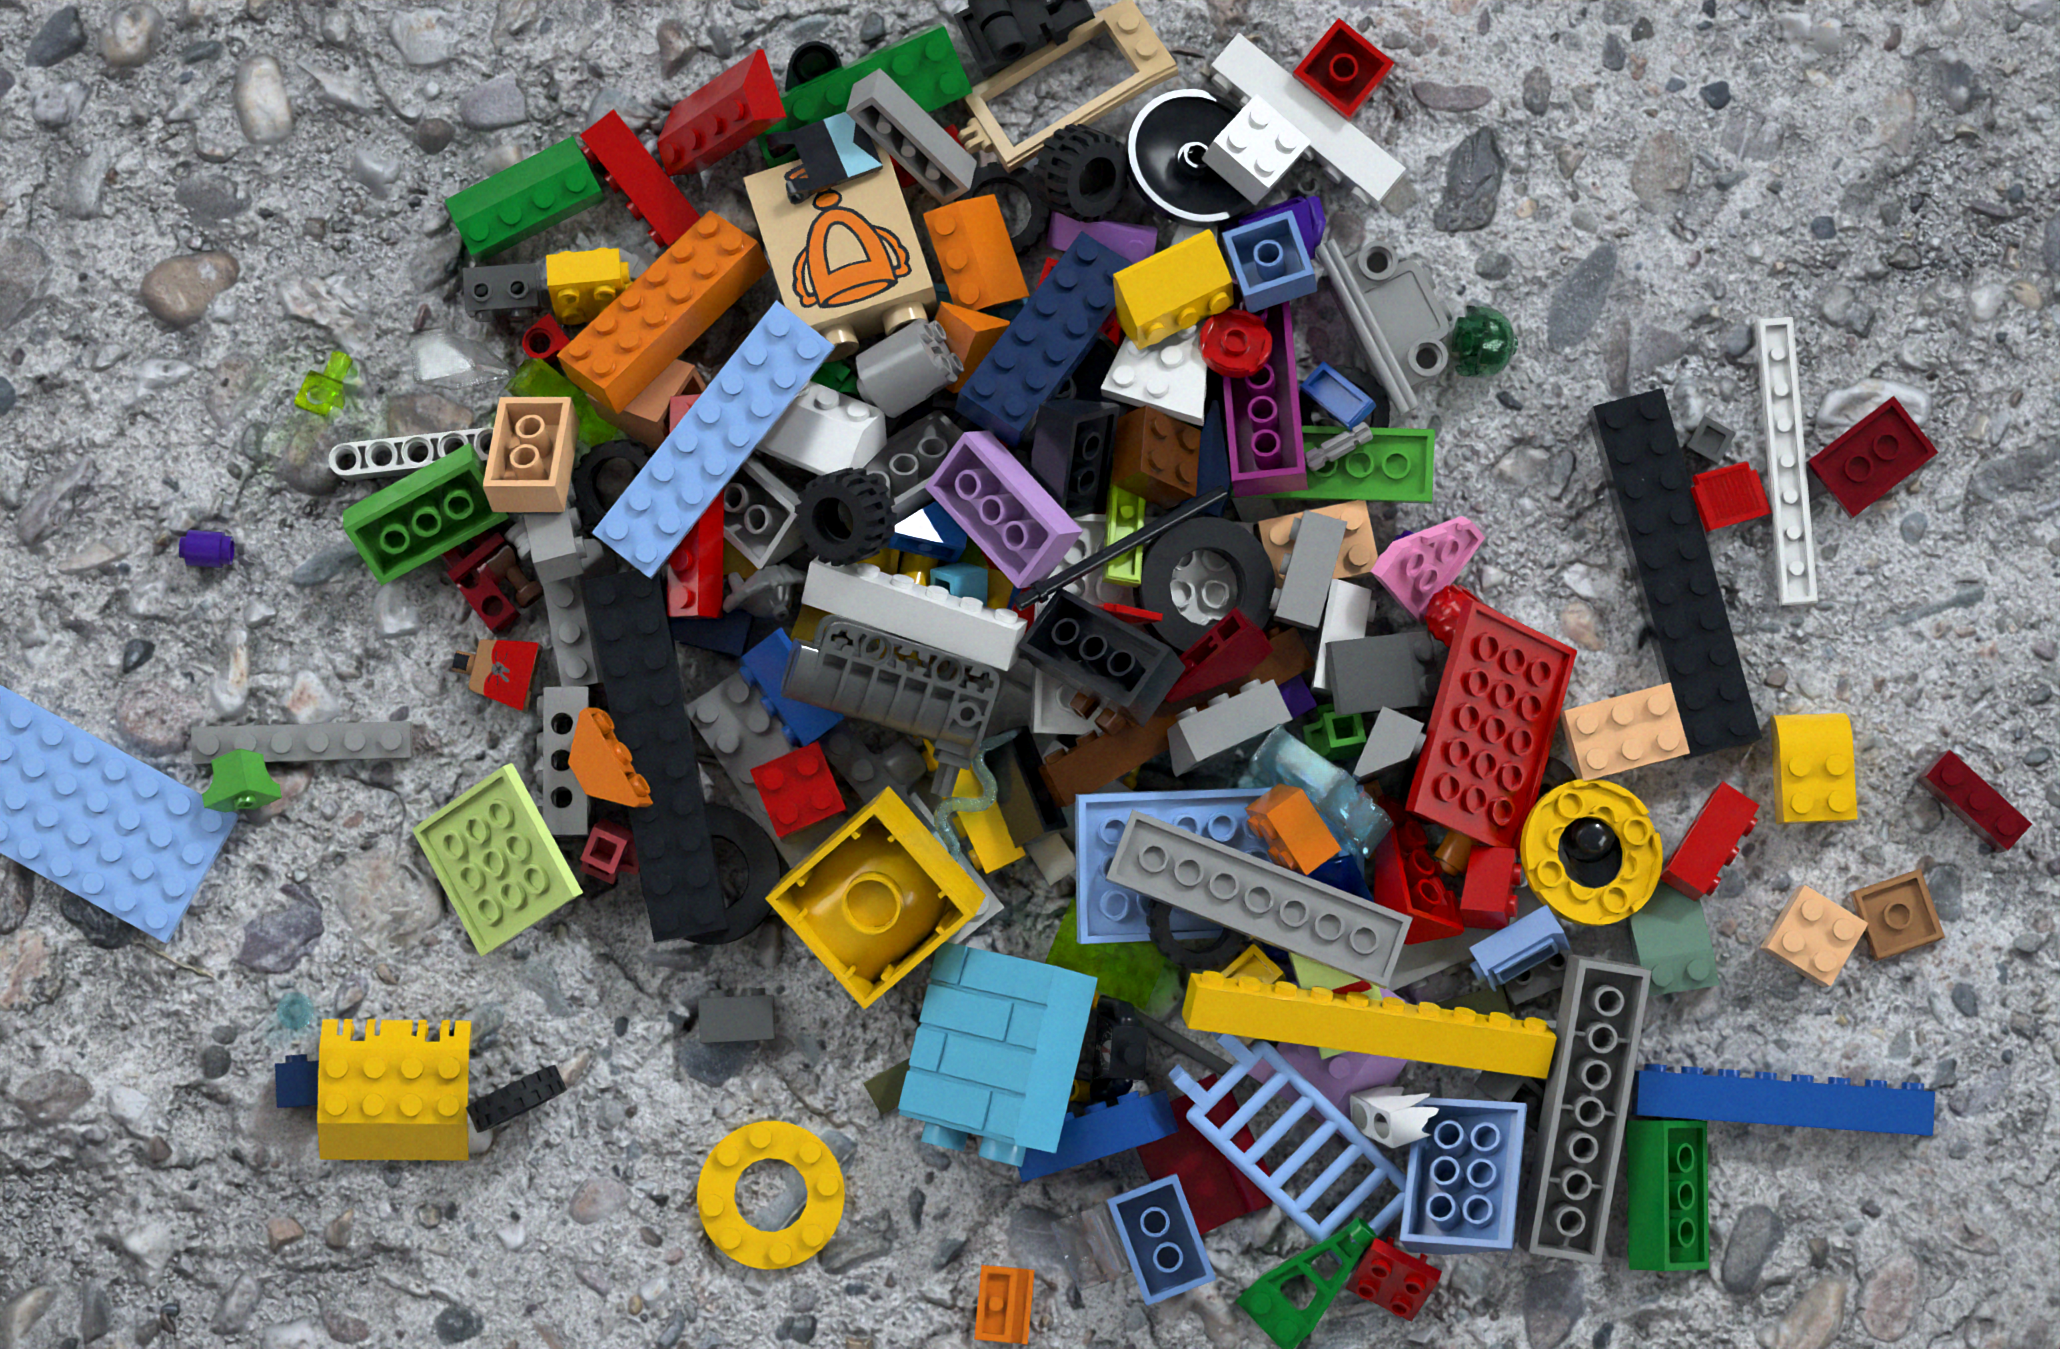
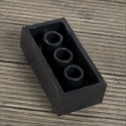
(1101, 656)

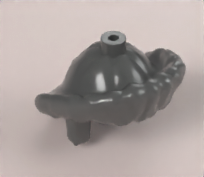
(767, 592)

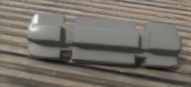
(1338, 446)

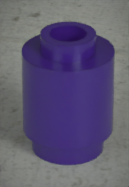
(207, 549)

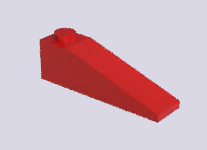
(1411, 881)

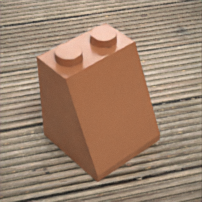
(649, 413)

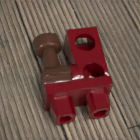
(482, 572)

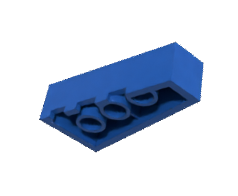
(1104, 1133)

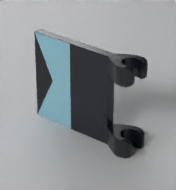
(830, 152)

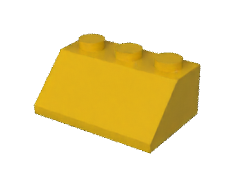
(1172, 290)

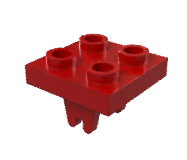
(1393, 1279)

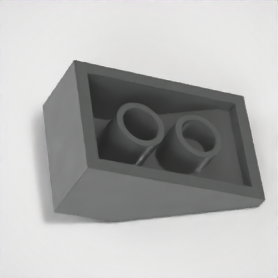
(1381, 672)

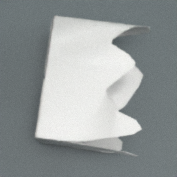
(1401, 1126)

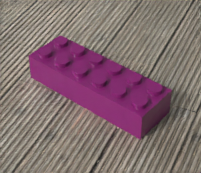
(1266, 414)

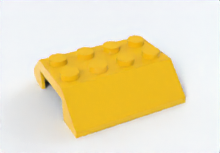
(393, 1092)

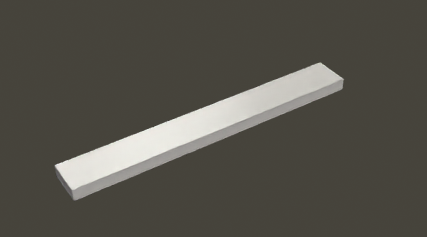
(1786, 462)

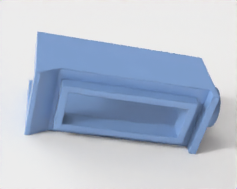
(1518, 948)

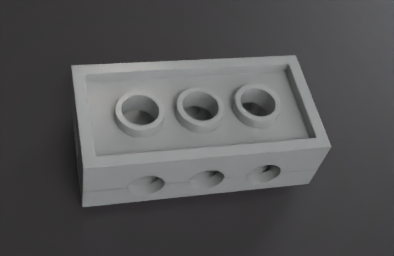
(580, 816)

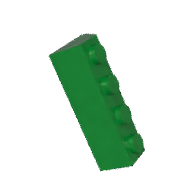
(524, 200)
(1667, 1195)

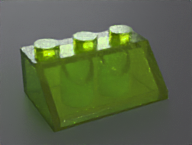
(1122, 968)

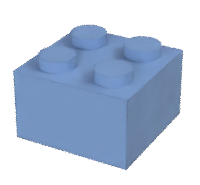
(1269, 261)

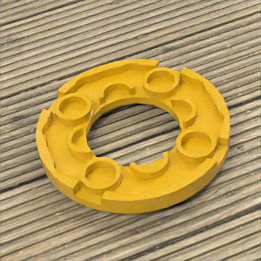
(1639, 842)
(718, 1187)

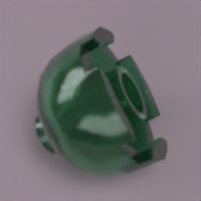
(1483, 342)

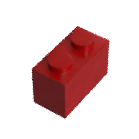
(1490, 888)

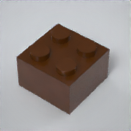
(1156, 457)

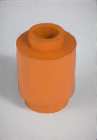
(1454, 853)

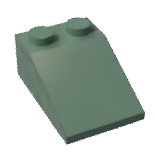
(1672, 942)

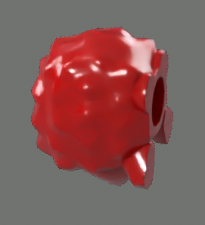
(1444, 611)

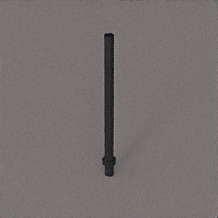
(1040, 591)

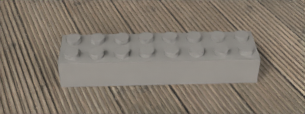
(1584, 1109)

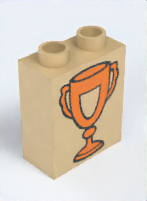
(844, 254)

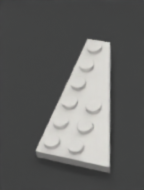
(1164, 374)

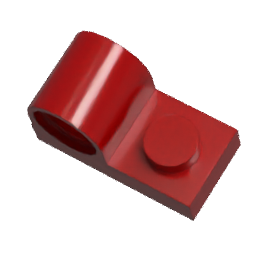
(548, 329)

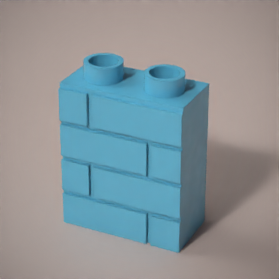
(996, 1052)

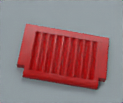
(1729, 496)
(1131, 614)

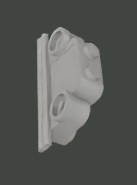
(1389, 316)

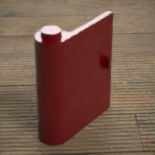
(1208, 1178)

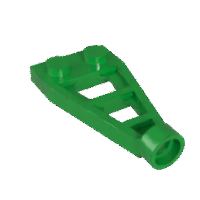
(1276, 1313)

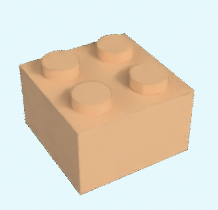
(1813, 936)

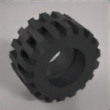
(1062, 165)
(821, 522)

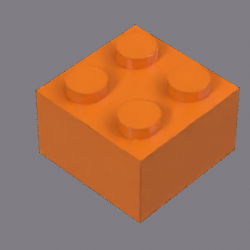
(1291, 829)

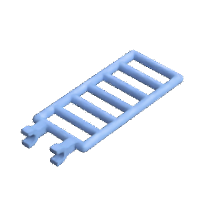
(1310, 1097)

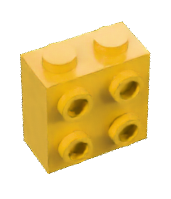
(585, 283)

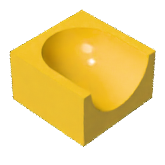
(876, 897)

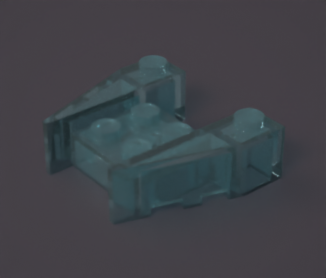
(1332, 790)

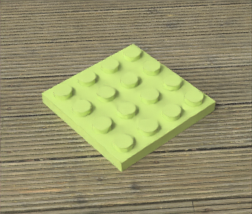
(497, 860)

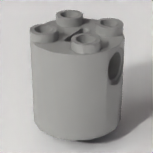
(907, 368)

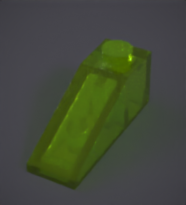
(538, 379)

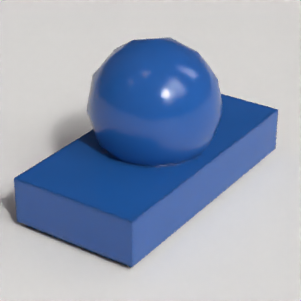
(1337, 396)

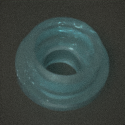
(285, 1004)

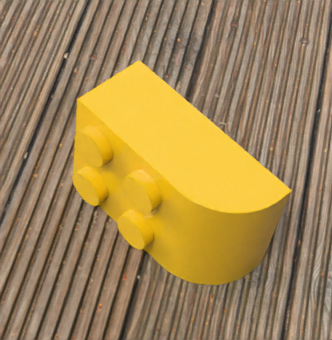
(1813, 768)

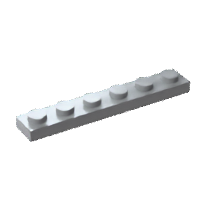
(306, 741)

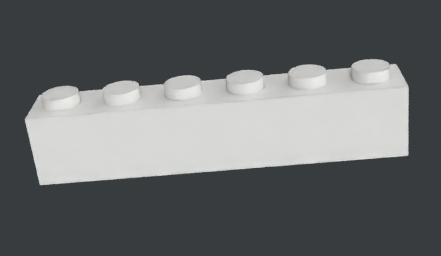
(1334, 141)
(916, 611)

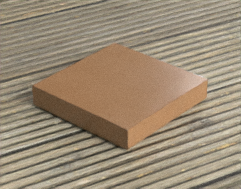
(1897, 915)

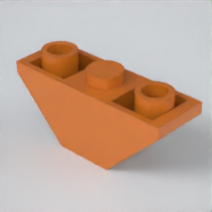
(604, 763)

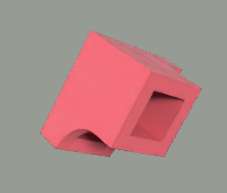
(609, 852)

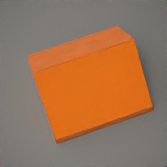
(969, 337)

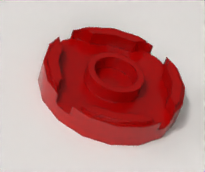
(1235, 343)

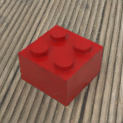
(1344, 70)
(798, 790)

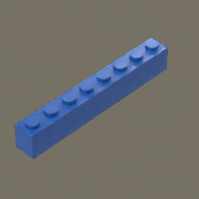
(1783, 1102)

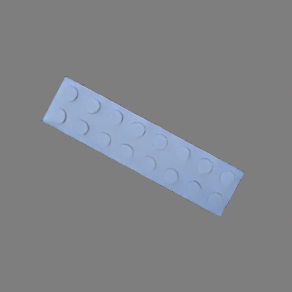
(713, 439)

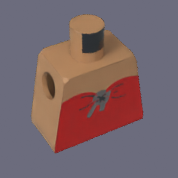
(501, 671)

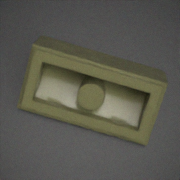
(887, 1087)

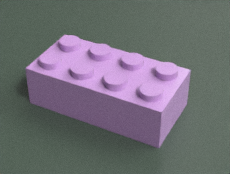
(1003, 508)

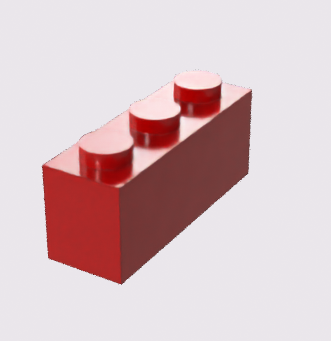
(1710, 842)

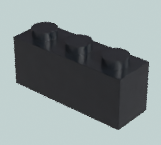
(1022, 793)

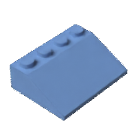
(1464, 1178)

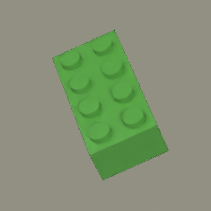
(422, 515)

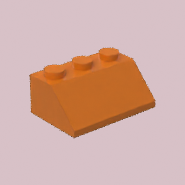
(976, 254)

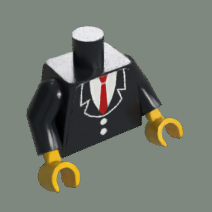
(1117, 1053)

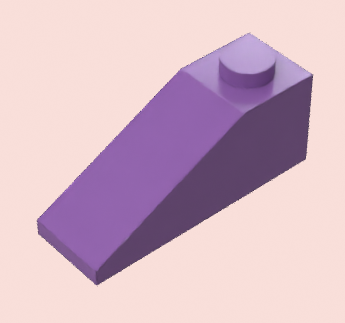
(1126, 239)

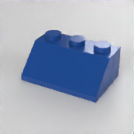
(764, 669)

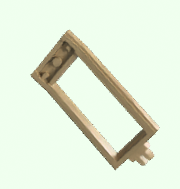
(1133, 38)

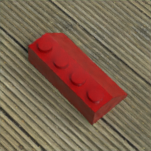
(720, 117)

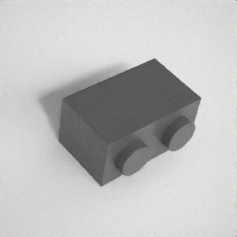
(736, 1018)

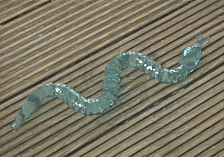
(970, 804)

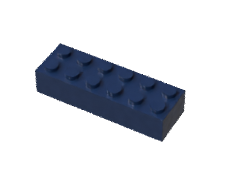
(1044, 342)

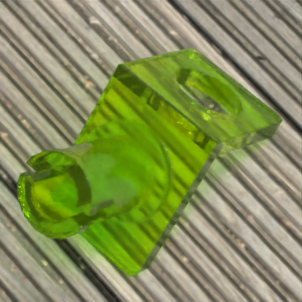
(326, 386)

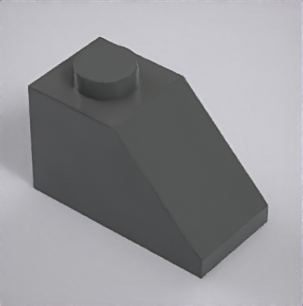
(1514, 1088)

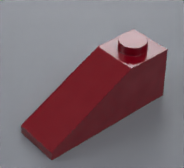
(1221, 656)

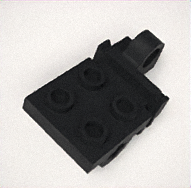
(1012, 29)

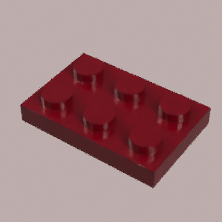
(1872, 457)

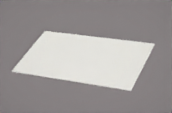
(1052, 858)

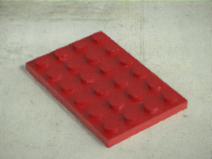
(1491, 728)

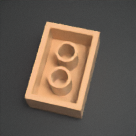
(531, 454)
(1357, 549)
(1624, 733)

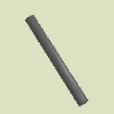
(1187, 1047)

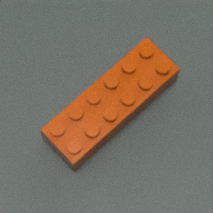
(663, 311)

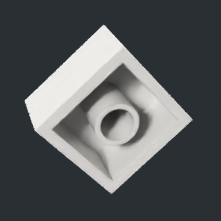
(1256, 150)

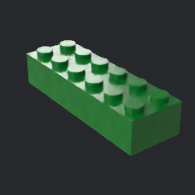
(919, 64)

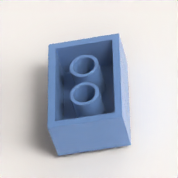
(1161, 1239)

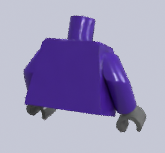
(1307, 213)

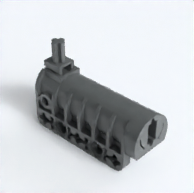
(895, 691)

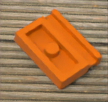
(1004, 1304)

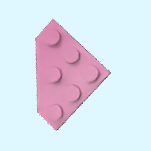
(1426, 563)

